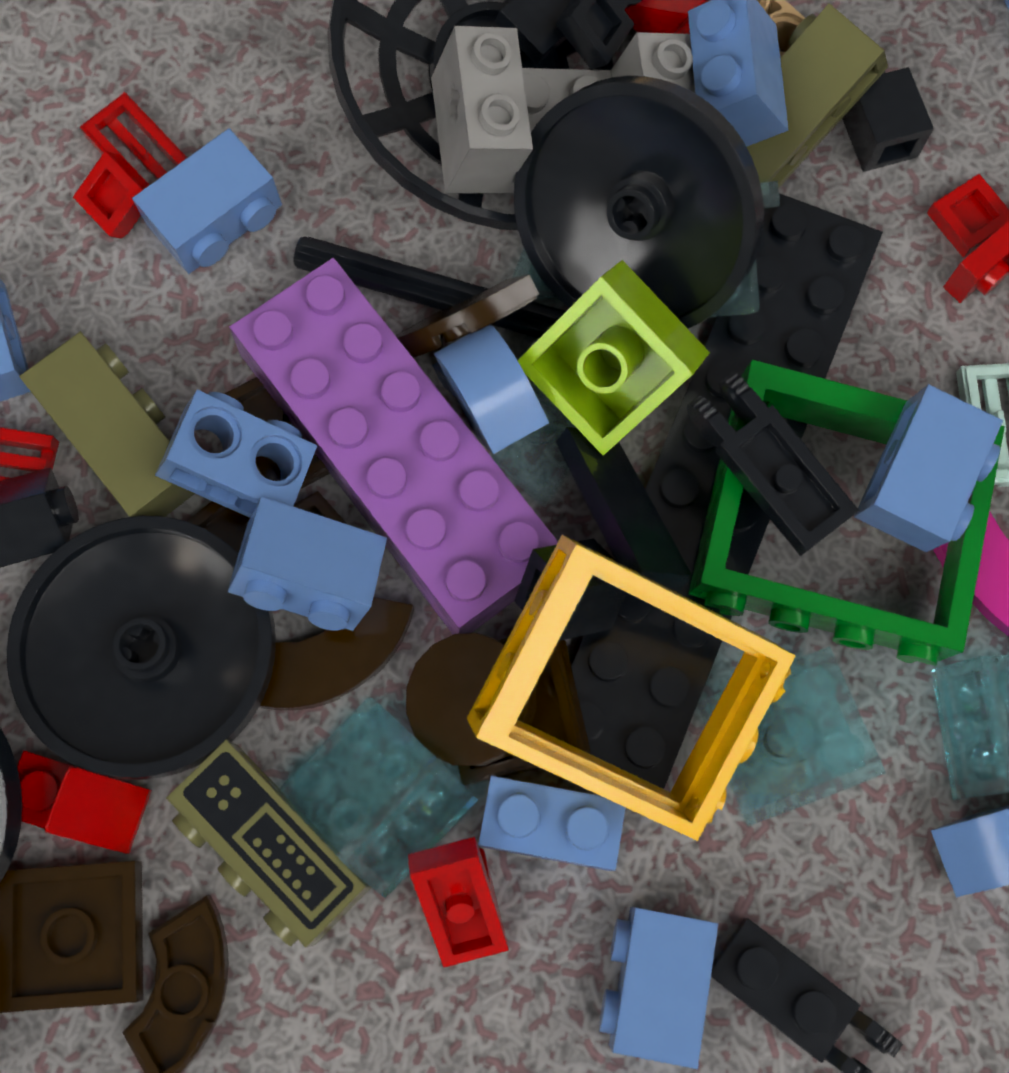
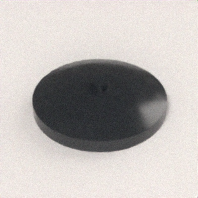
(643, 180)
(137, 650)

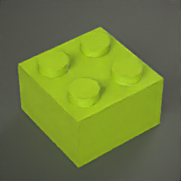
(613, 357)

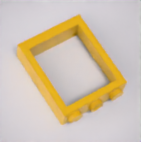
(724, 742)

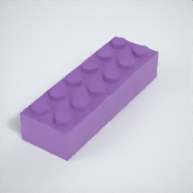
(393, 445)

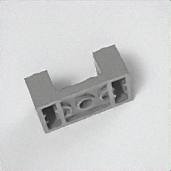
(492, 103)

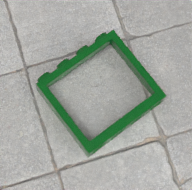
(795, 609)

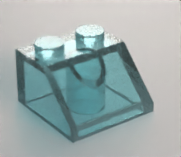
(806, 743)

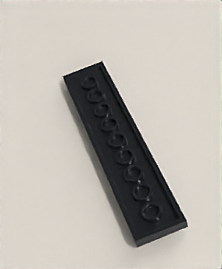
(651, 667)

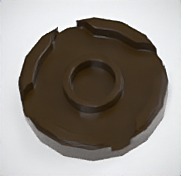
(444, 692)

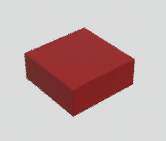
(109, 194)
(969, 214)

